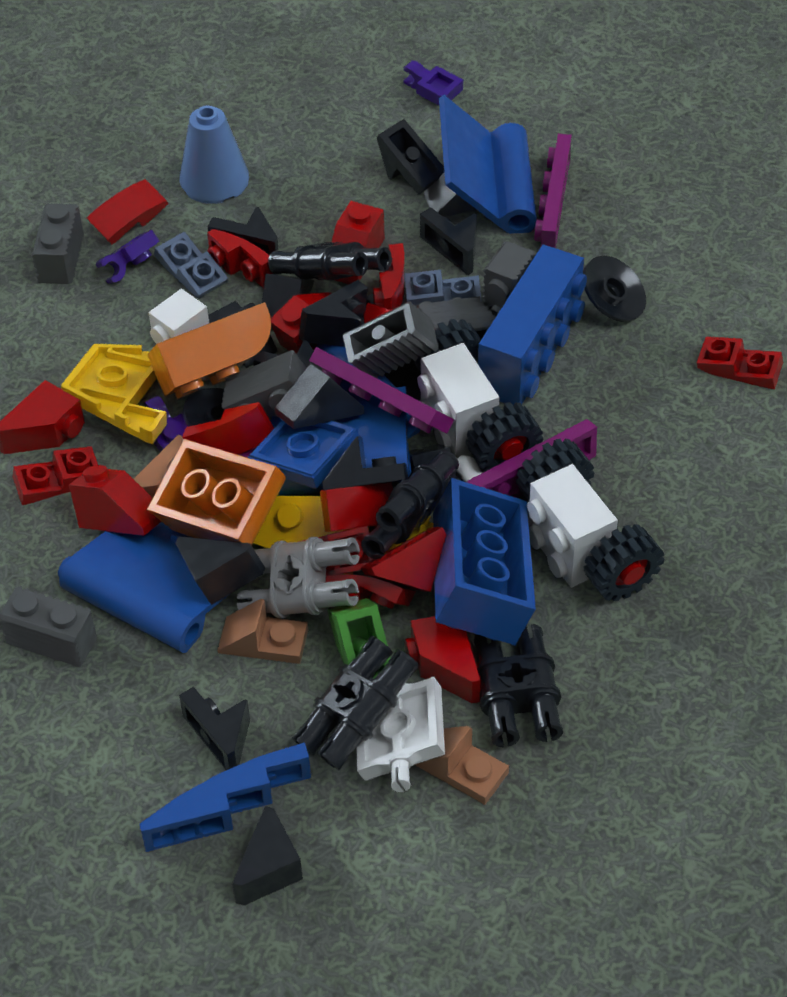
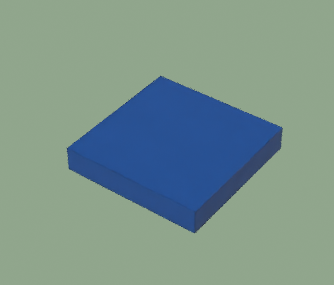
(306, 452)

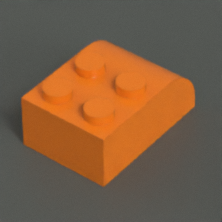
(210, 351)
(216, 494)

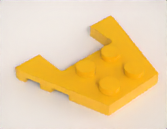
(112, 383)

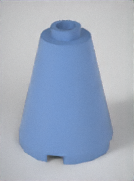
(211, 158)

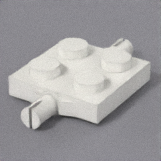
(405, 735)

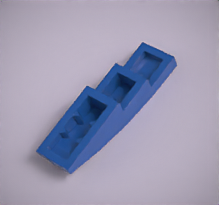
(209, 805)

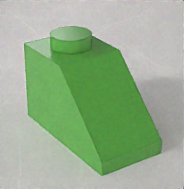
(353, 628)

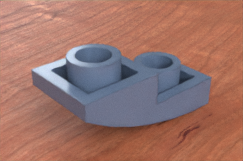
(189, 266)
(430, 287)

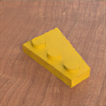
(293, 521)

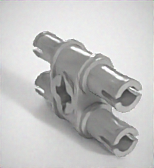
(300, 577)

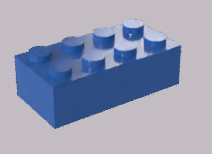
(533, 324)
(484, 563)

